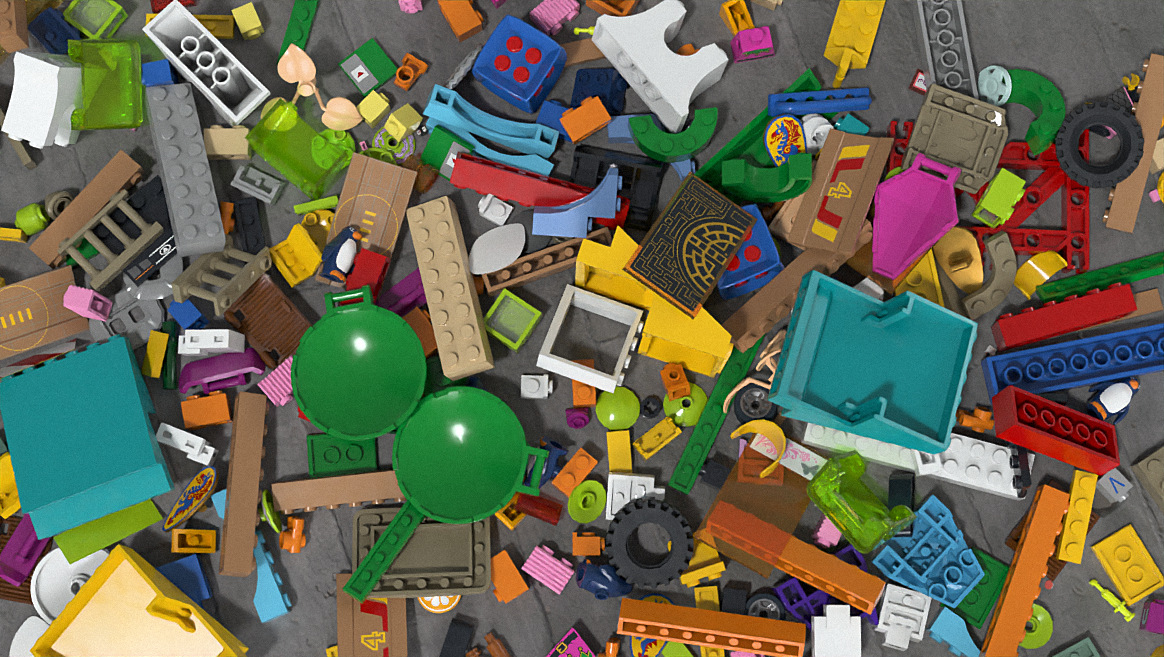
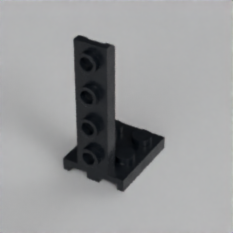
(1019, 459)

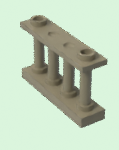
(116, 262)
(207, 264)

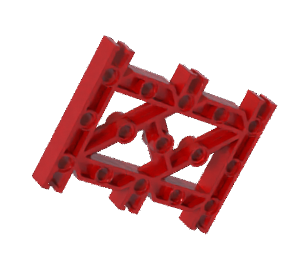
(1073, 217)

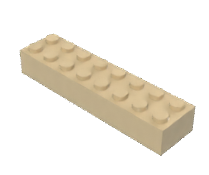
(449, 288)

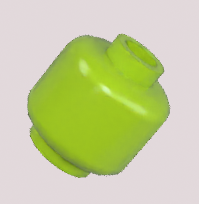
(32, 219)

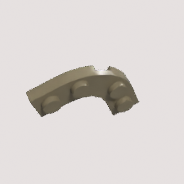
(1000, 281)

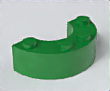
(1044, 101)
(673, 147)
(768, 184)

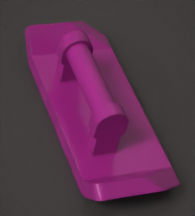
(404, 295)
(221, 367)
(21, 552)

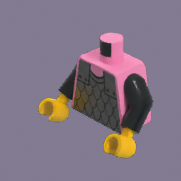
(1123, 98)

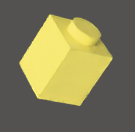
(248, 21)
(374, 108)
(403, 122)

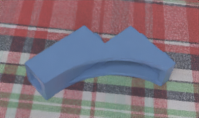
(619, 133)
(576, 217)

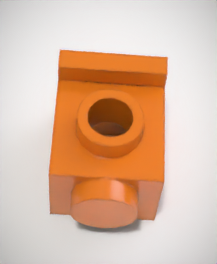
(674, 381)
(587, 544)

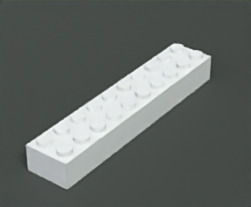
(964, 463)

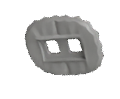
(463, 67)
(157, 288)
(136, 332)

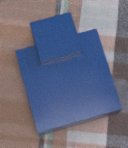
(188, 577)

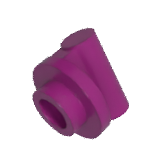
(577, 417)

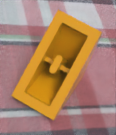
(736, 16)
(510, 517)

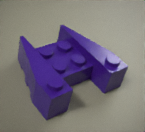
(805, 606)

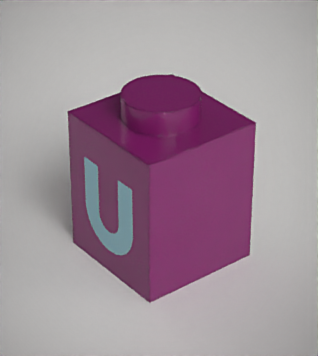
(1153, 617)

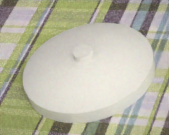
(58, 582)

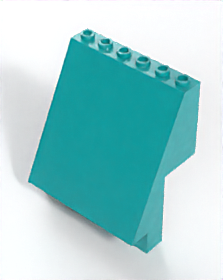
(873, 364)
(82, 437)

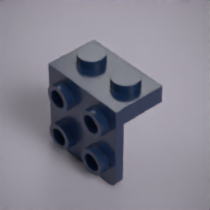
(52, 31)
(604, 83)

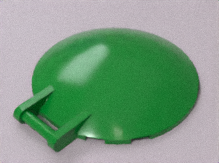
(358, 369)
(463, 456)

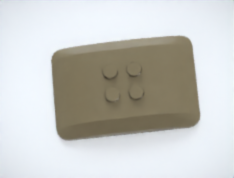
(433, 562)

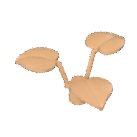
(298, 66)
(766, 358)

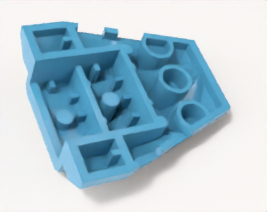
(932, 559)

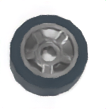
(745, 399)
(767, 602)

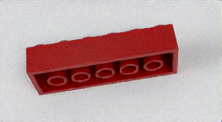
(1063, 318)
(1055, 430)

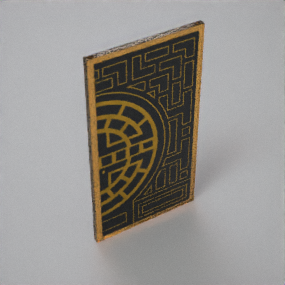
(690, 245)

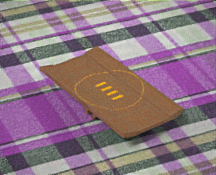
(374, 204)
(35, 312)

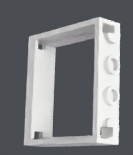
(603, 307)

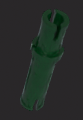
(170, 356)

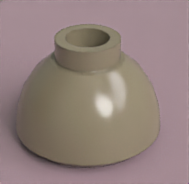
(57, 202)

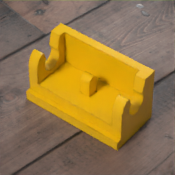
(656, 438)

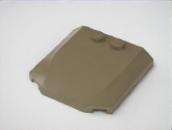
(958, 134)

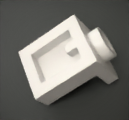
(494, 210)
(535, 387)

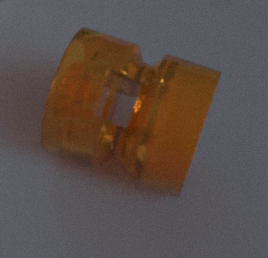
(426, 173)

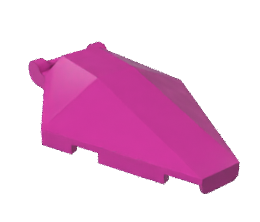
(912, 215)

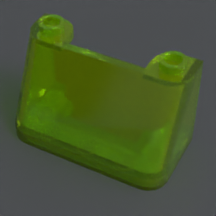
(108, 83)
(296, 149)
(853, 505)

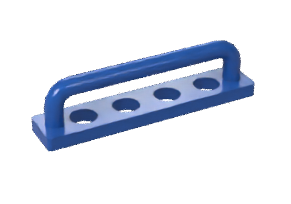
(860, 101)

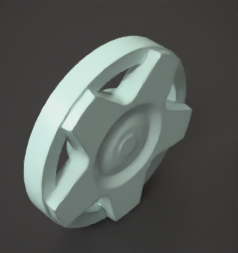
(991, 85)

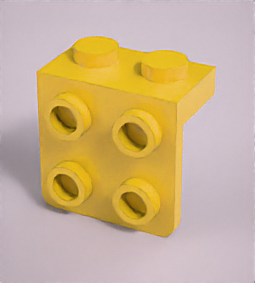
(296, 256)
(8, 490)
(702, 564)

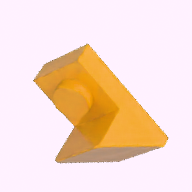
(193, 541)

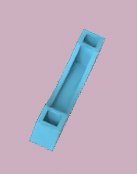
(454, 110)
(529, 162)
(269, 598)
(952, 630)

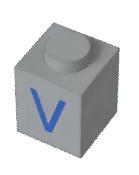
(1113, 486)

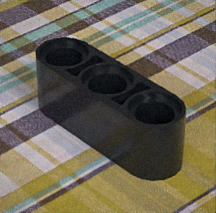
(902, 493)
(457, 639)

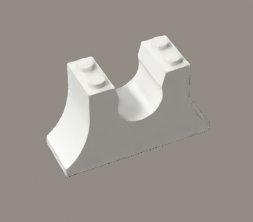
(206, 63)
(655, 73)
(43, 99)

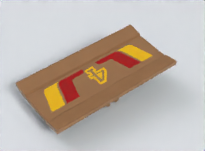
(840, 192)
(370, 628)

